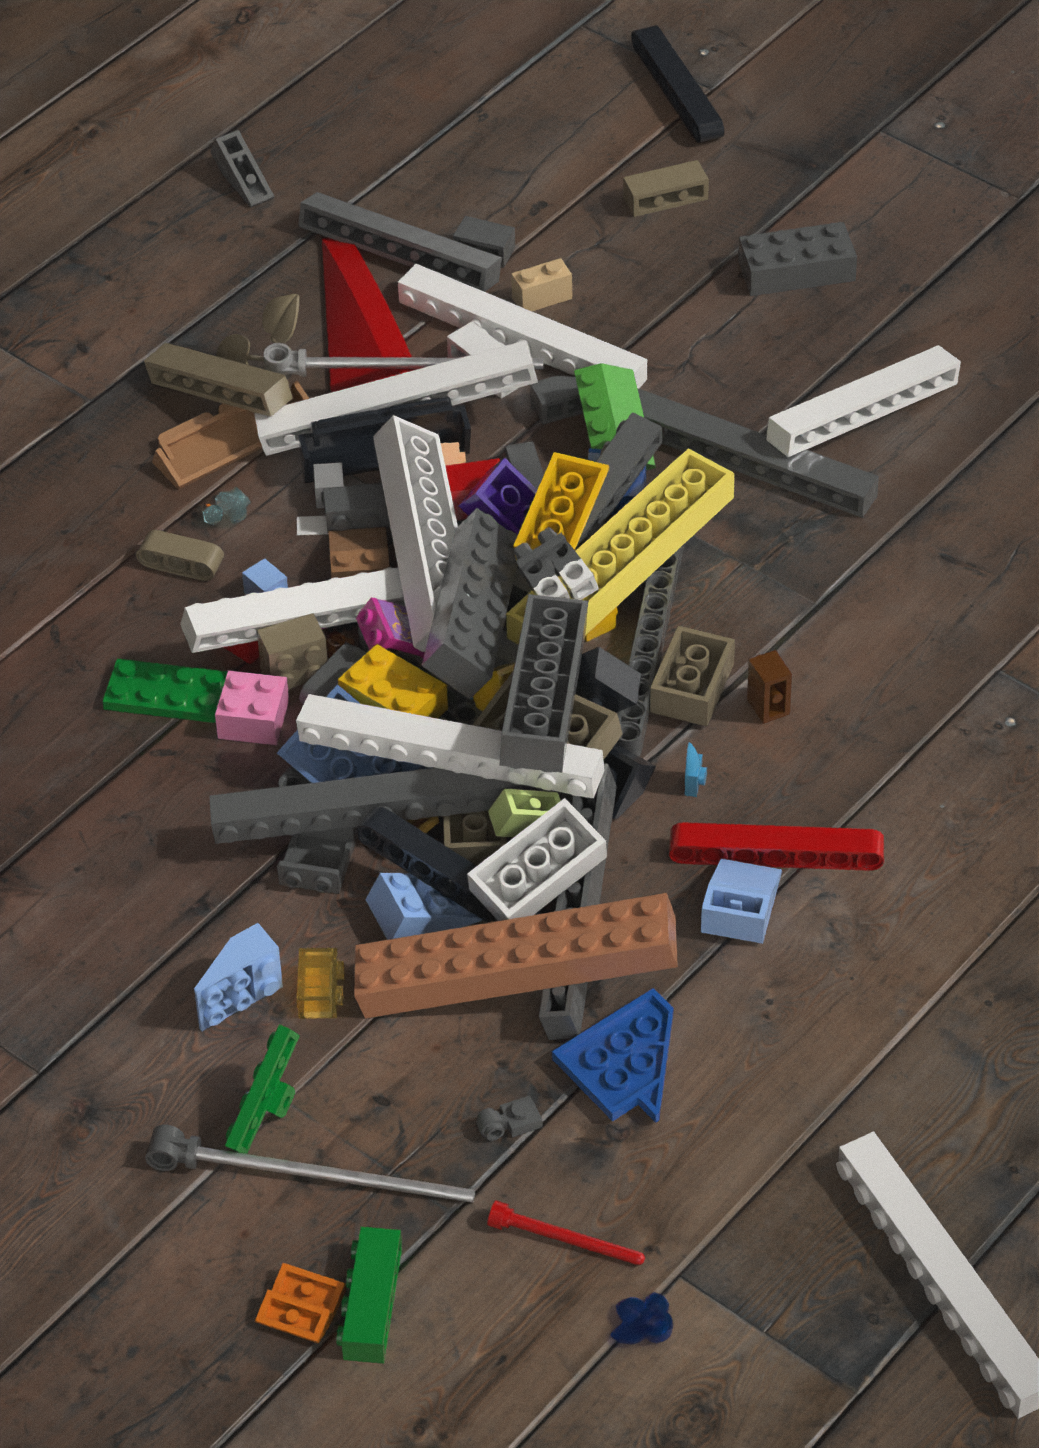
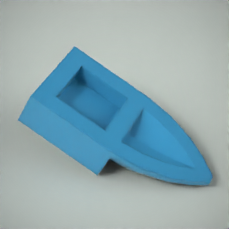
(694, 772)

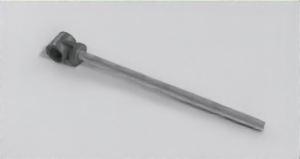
(170, 1147)

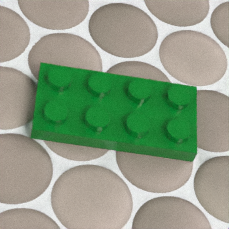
(164, 690)

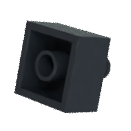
(607, 681)

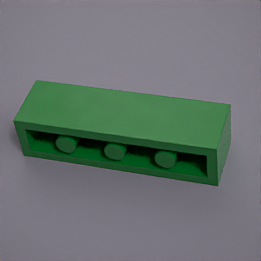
(371, 1295)

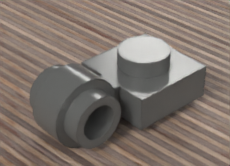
(516, 1116)

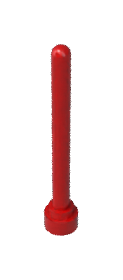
(503, 1216)

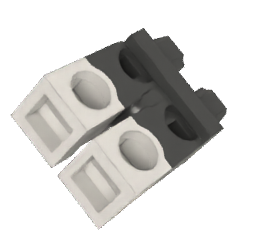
(554, 560)

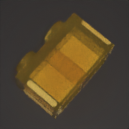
(318, 983)

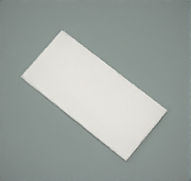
(311, 525)

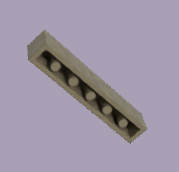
(218, 379)

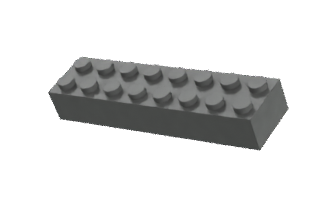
(472, 604)
(544, 684)

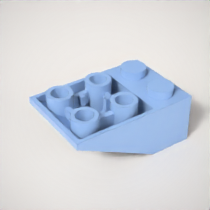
(739, 900)
(411, 907)
(238, 977)

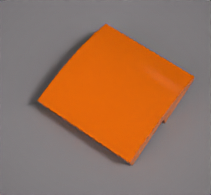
(301, 1303)

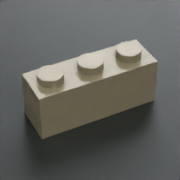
(665, 188)

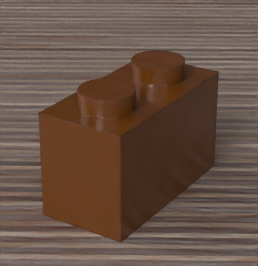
(769, 686)

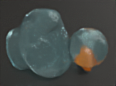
(232, 503)

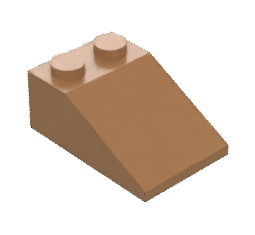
(358, 551)

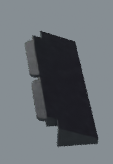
(351, 441)

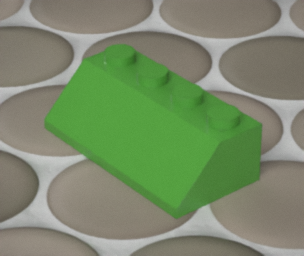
(607, 398)

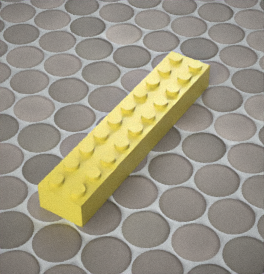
(645, 533)

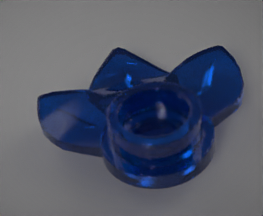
(643, 1320)

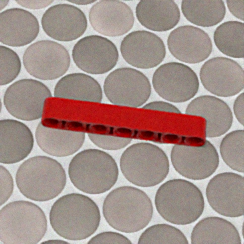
(777, 846)

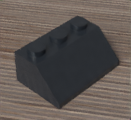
(630, 776)

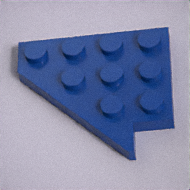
(623, 1057)

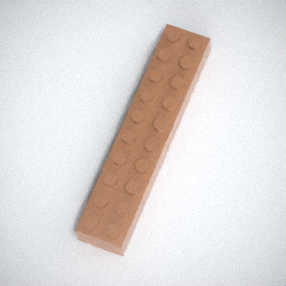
(515, 956)

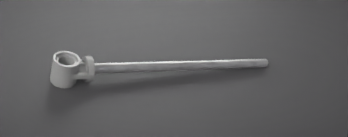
(282, 360)

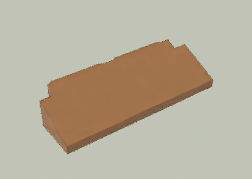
(210, 442)

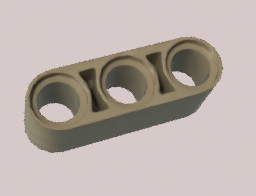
(180, 555)

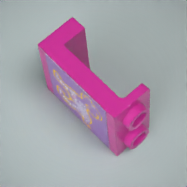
(387, 626)

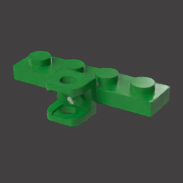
(266, 1091)

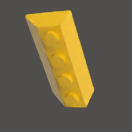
(563, 499)

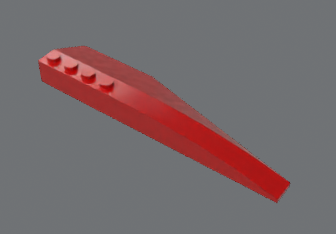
(357, 317)

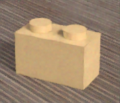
(542, 285)

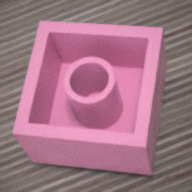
(252, 707)

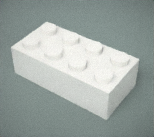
(538, 863)

